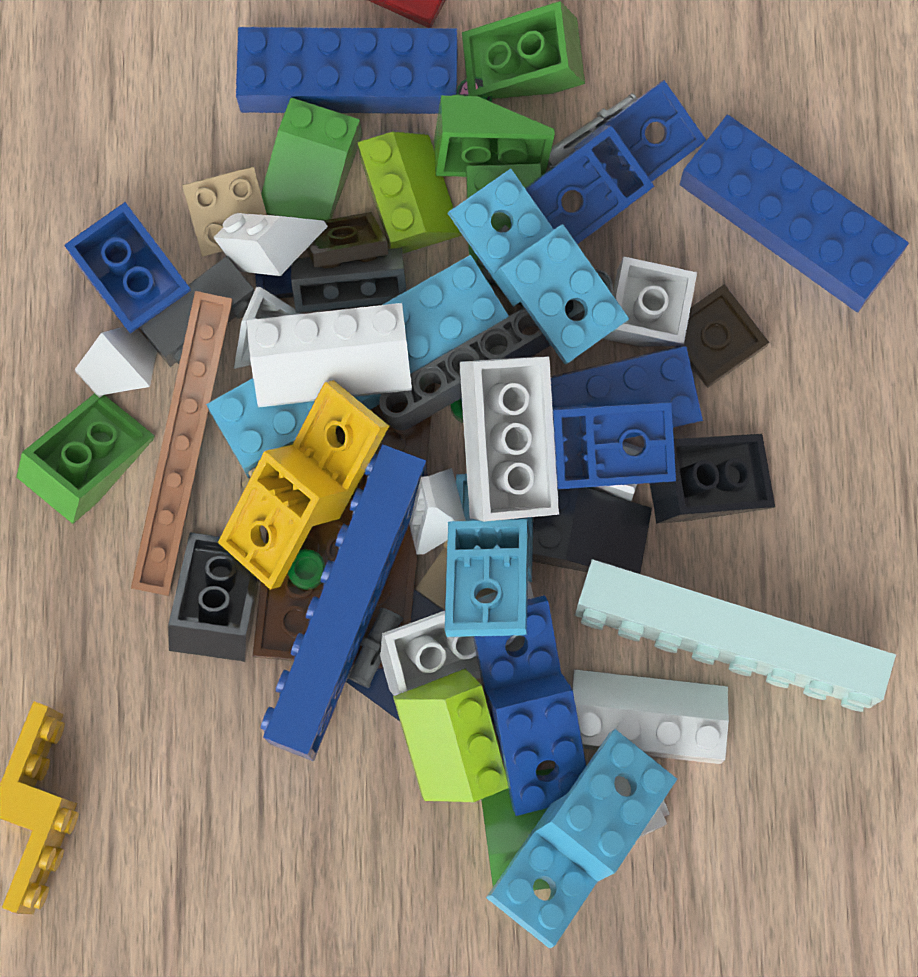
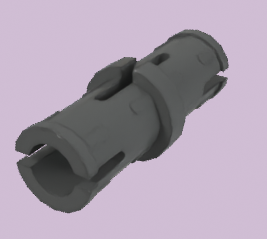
(369, 656)

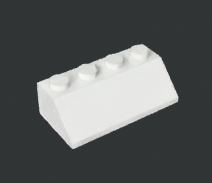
(354, 347)
(509, 438)
(424, 653)
(654, 714)

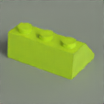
(406, 190)
(451, 739)

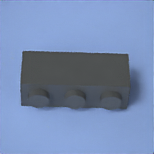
(348, 284)
(169, 327)

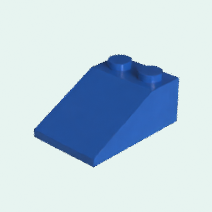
(127, 267)

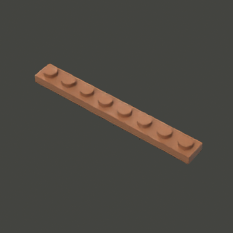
(182, 443)

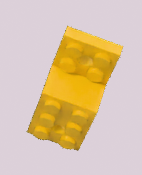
(302, 484)
(35, 809)

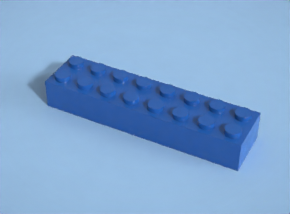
(345, 605)

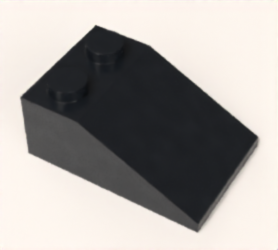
(714, 479)
(592, 528)
(212, 602)

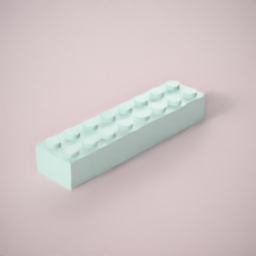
(734, 636)

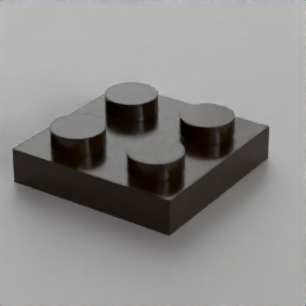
(348, 240)
(720, 336)

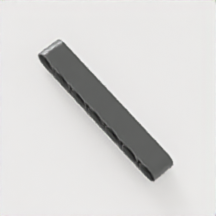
(444, 369)

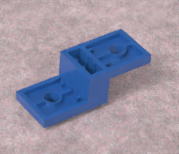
(617, 163)
(592, 450)
(532, 711)

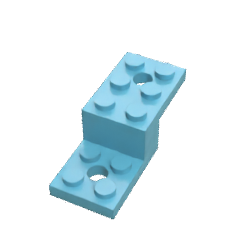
(538, 266)
(485, 557)
(582, 838)

